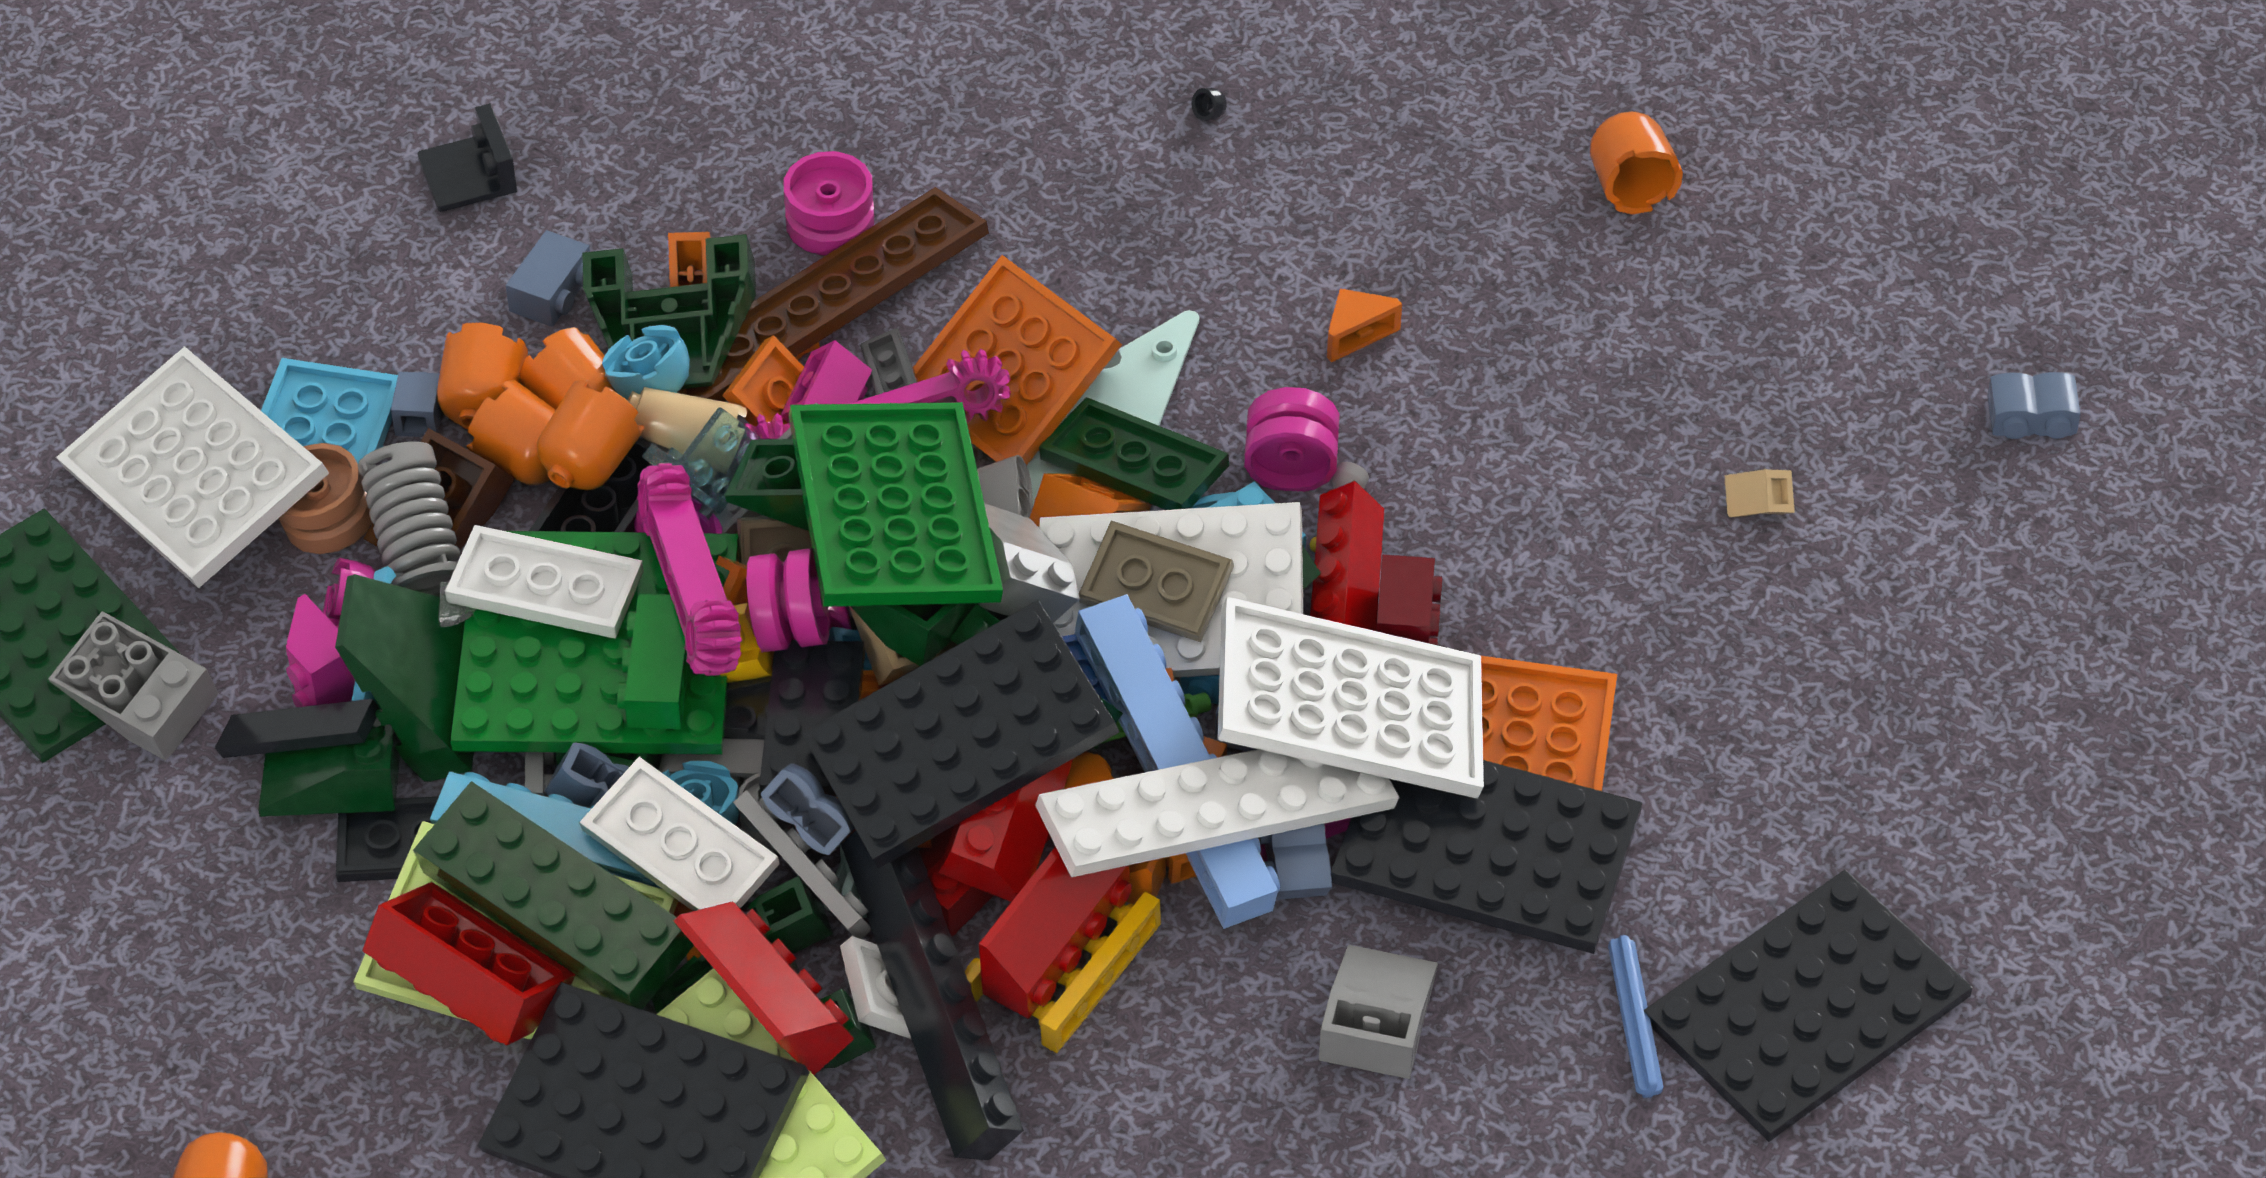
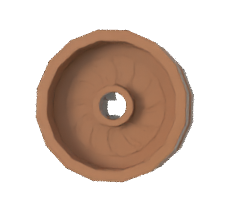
(334, 510)

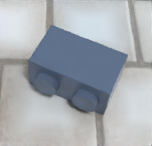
(547, 279)

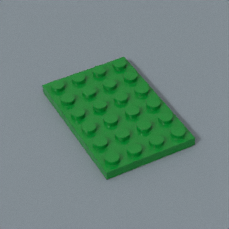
(894, 504)

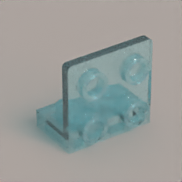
(710, 457)

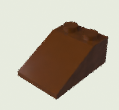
(470, 486)

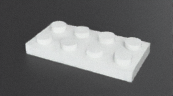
(544, 581)
(678, 840)

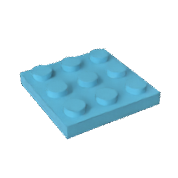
(331, 405)

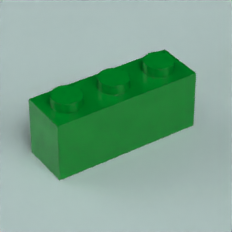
(654, 666)

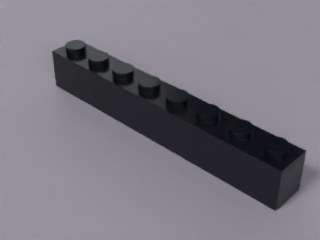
(936, 1002)

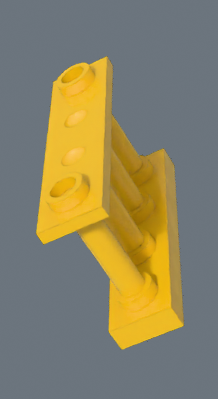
(1088, 985)

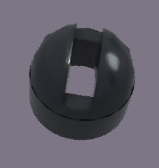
(1207, 99)

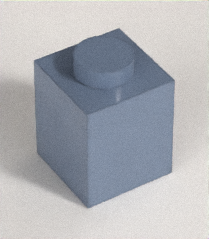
(415, 404)

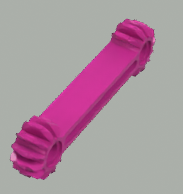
(938, 389)
(689, 570)

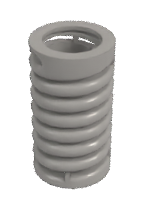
(416, 556)

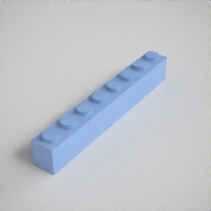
(1164, 737)

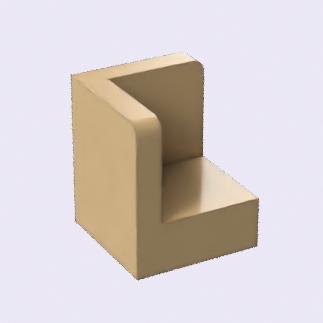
(1759, 493)

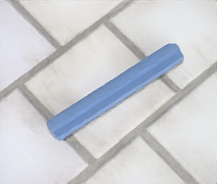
(1635, 1021)

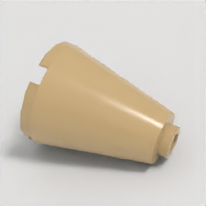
(674, 417)

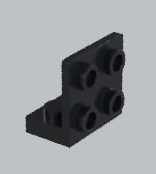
(471, 167)

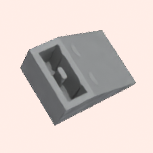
(135, 685)
(1376, 1011)

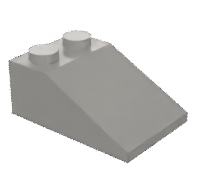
(1029, 566)

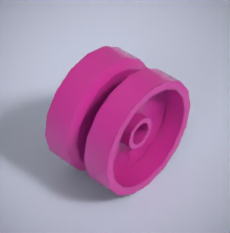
(827, 201)
(1292, 439)
(786, 601)

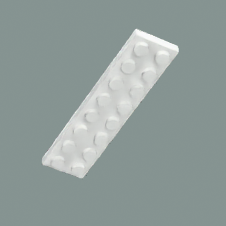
(1202, 807)

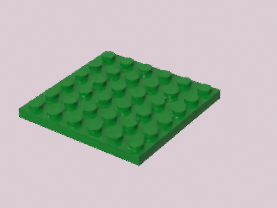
(558, 686)

